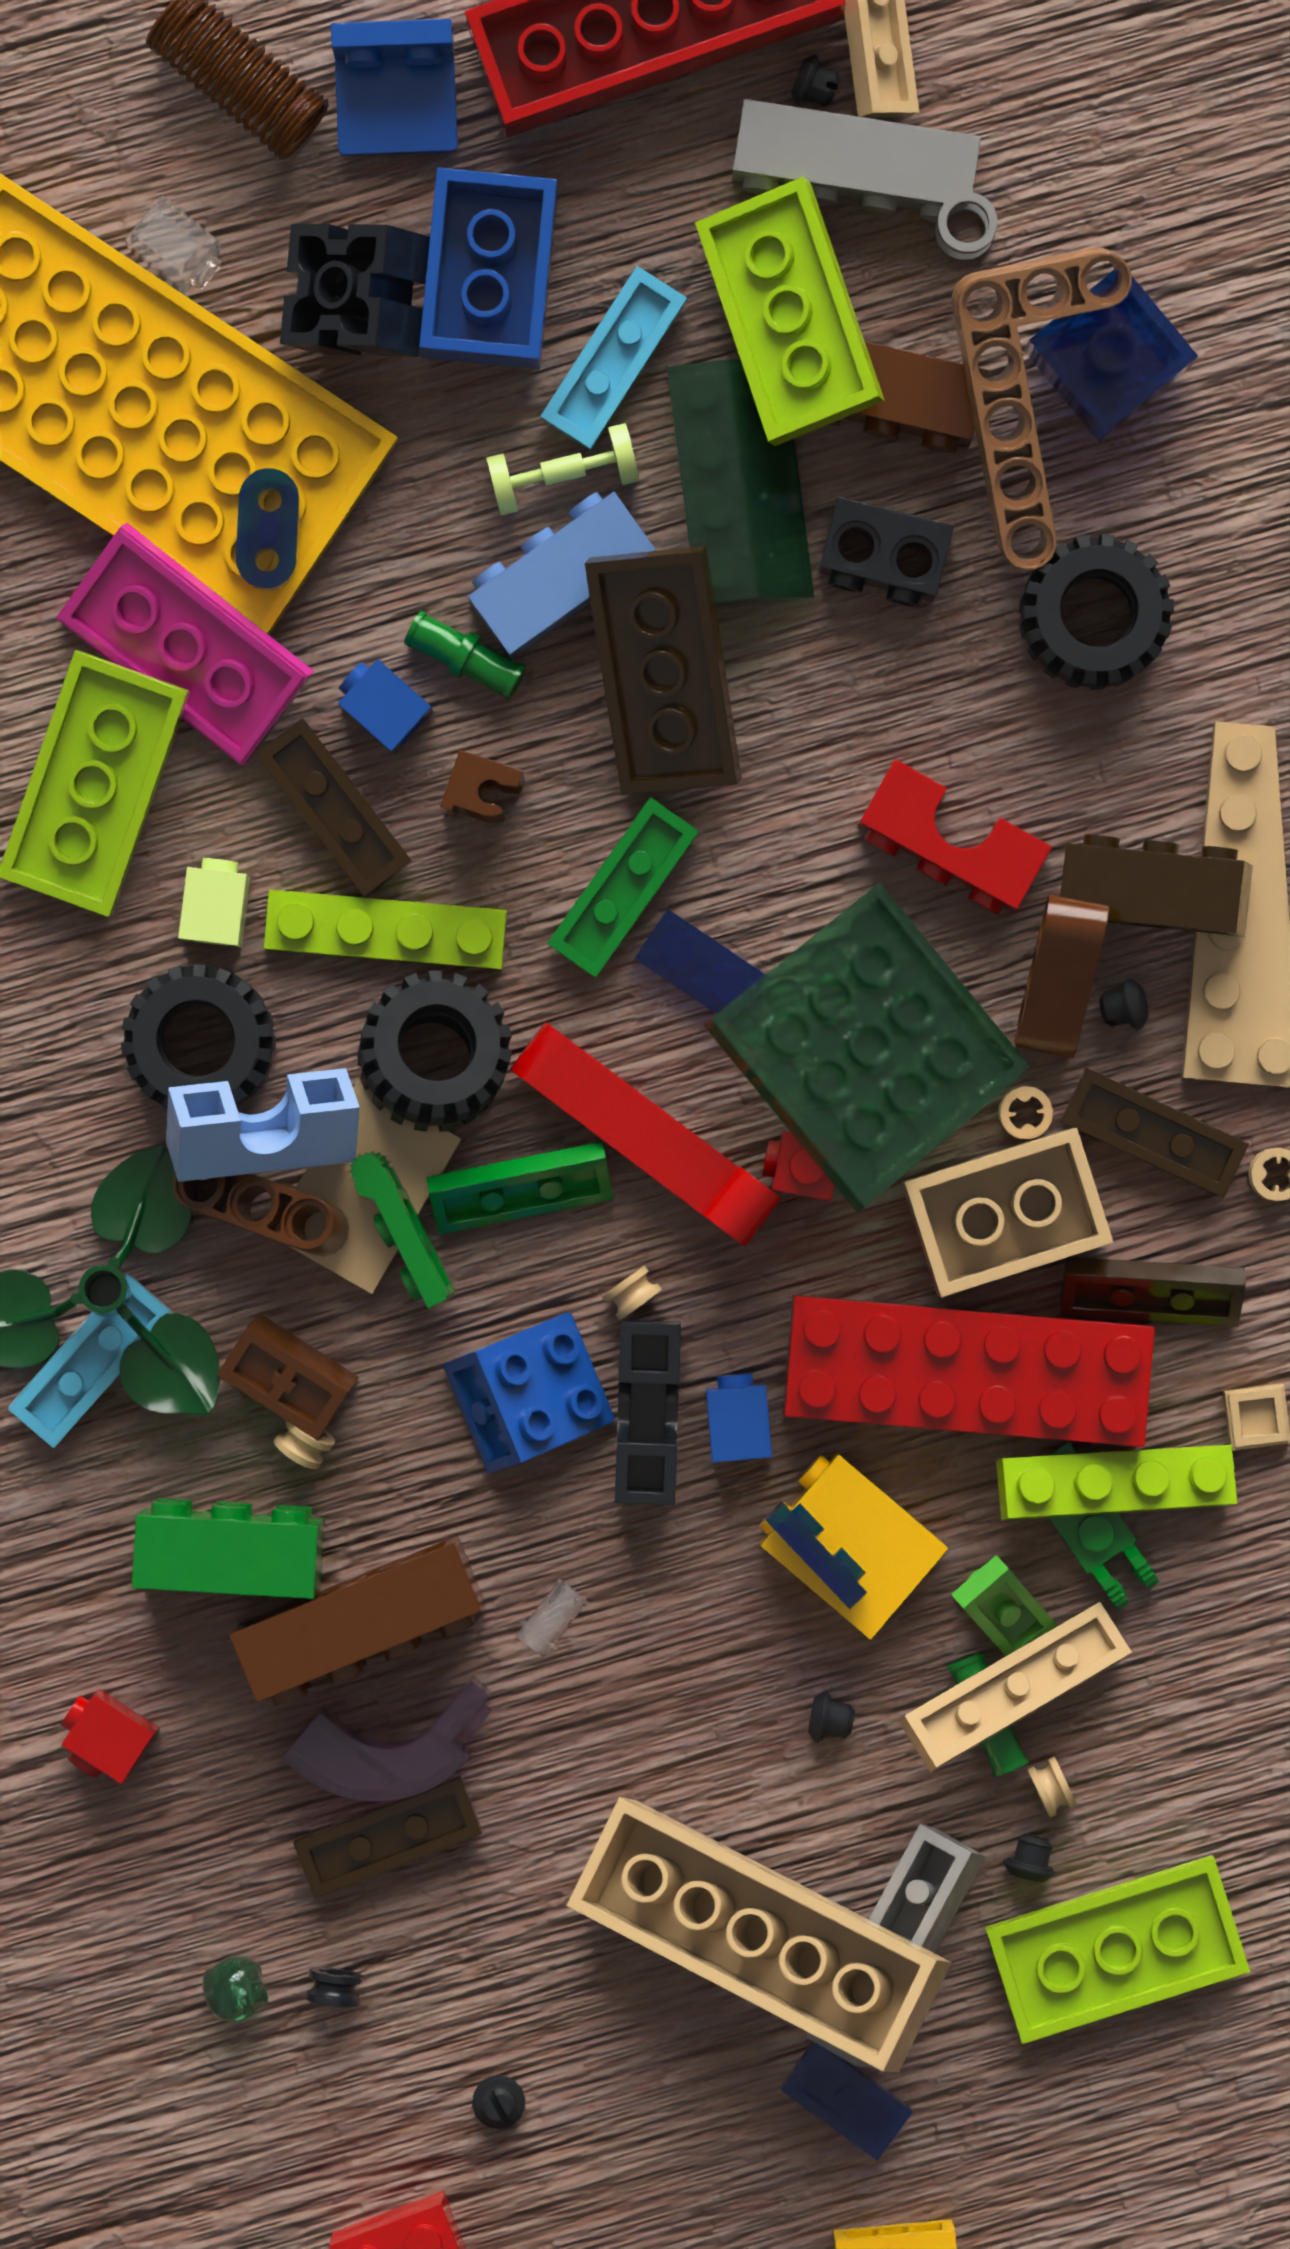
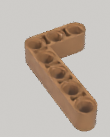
(1012, 387)

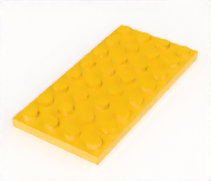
(160, 409)

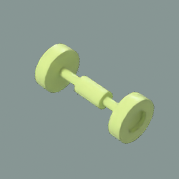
(563, 469)

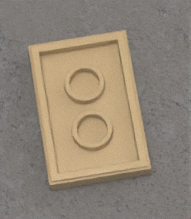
(414, 1158)

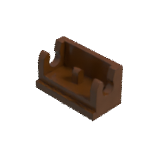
(472, 781)
(287, 1376)

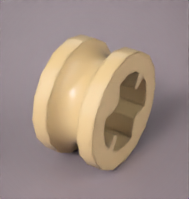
(1027, 1130)
(1257, 1173)
(632, 1293)
(302, 1447)
(1052, 1787)

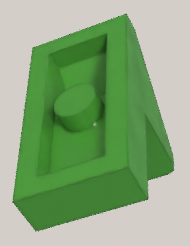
(1003, 1607)

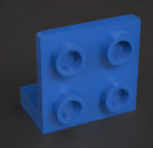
(395, 87)
(529, 1393)

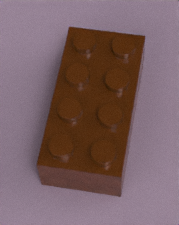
(358, 1619)

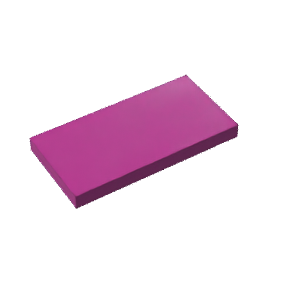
(171, 626)

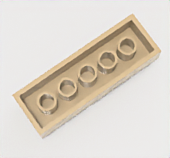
(759, 1935)

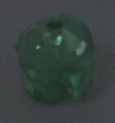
(234, 1988)

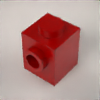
(795, 1170)
(106, 1736)

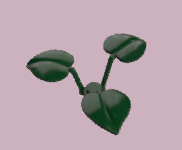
(172, 1364)

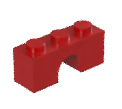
(904, 819)

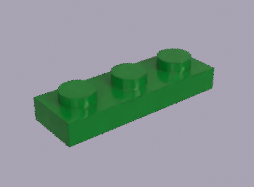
(623, 887)
(520, 1188)

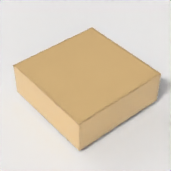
(1256, 1416)

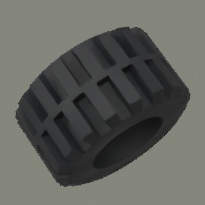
(1128, 571)
(198, 986)
(442, 1003)

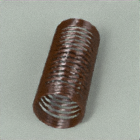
(295, 120)

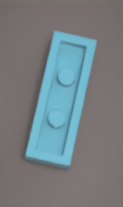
(613, 358)
(82, 1368)

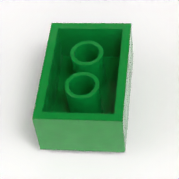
(228, 1549)

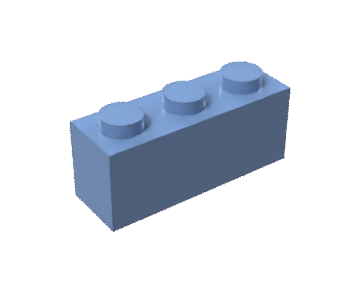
(551, 578)

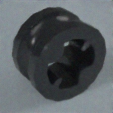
(334, 1987)

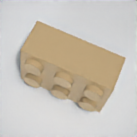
(1007, 1212)

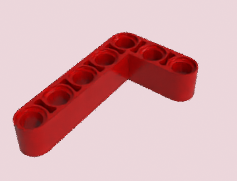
(645, 1134)

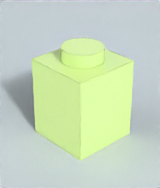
(214, 904)

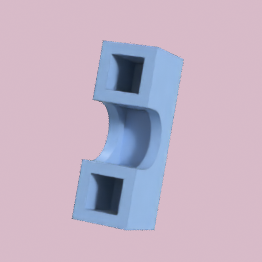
(306, 1129)

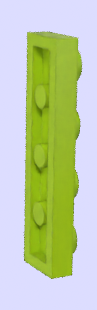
(385, 929)
(1116, 1482)

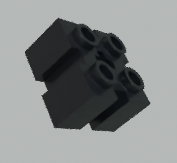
(354, 289)

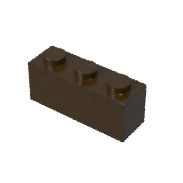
(1160, 885)

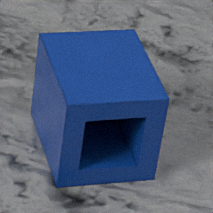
(383, 705)
(738, 1419)

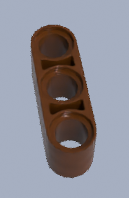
(1061, 976)
(284, 1221)

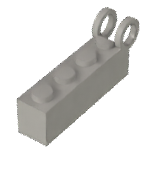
(866, 162)

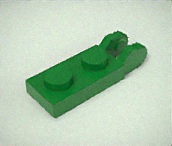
(402, 1227)
(1098, 1539)

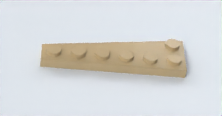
(1239, 983)

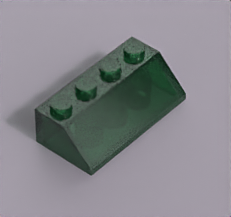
(738, 488)

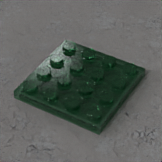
(867, 1047)

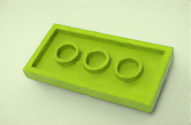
(789, 311)
(93, 783)
(1117, 1949)

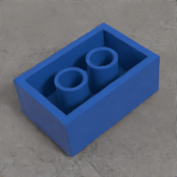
(488, 268)

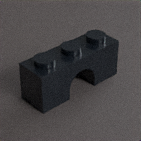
(647, 1412)

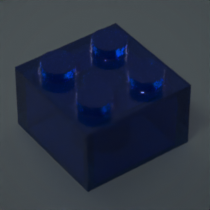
(1111, 358)

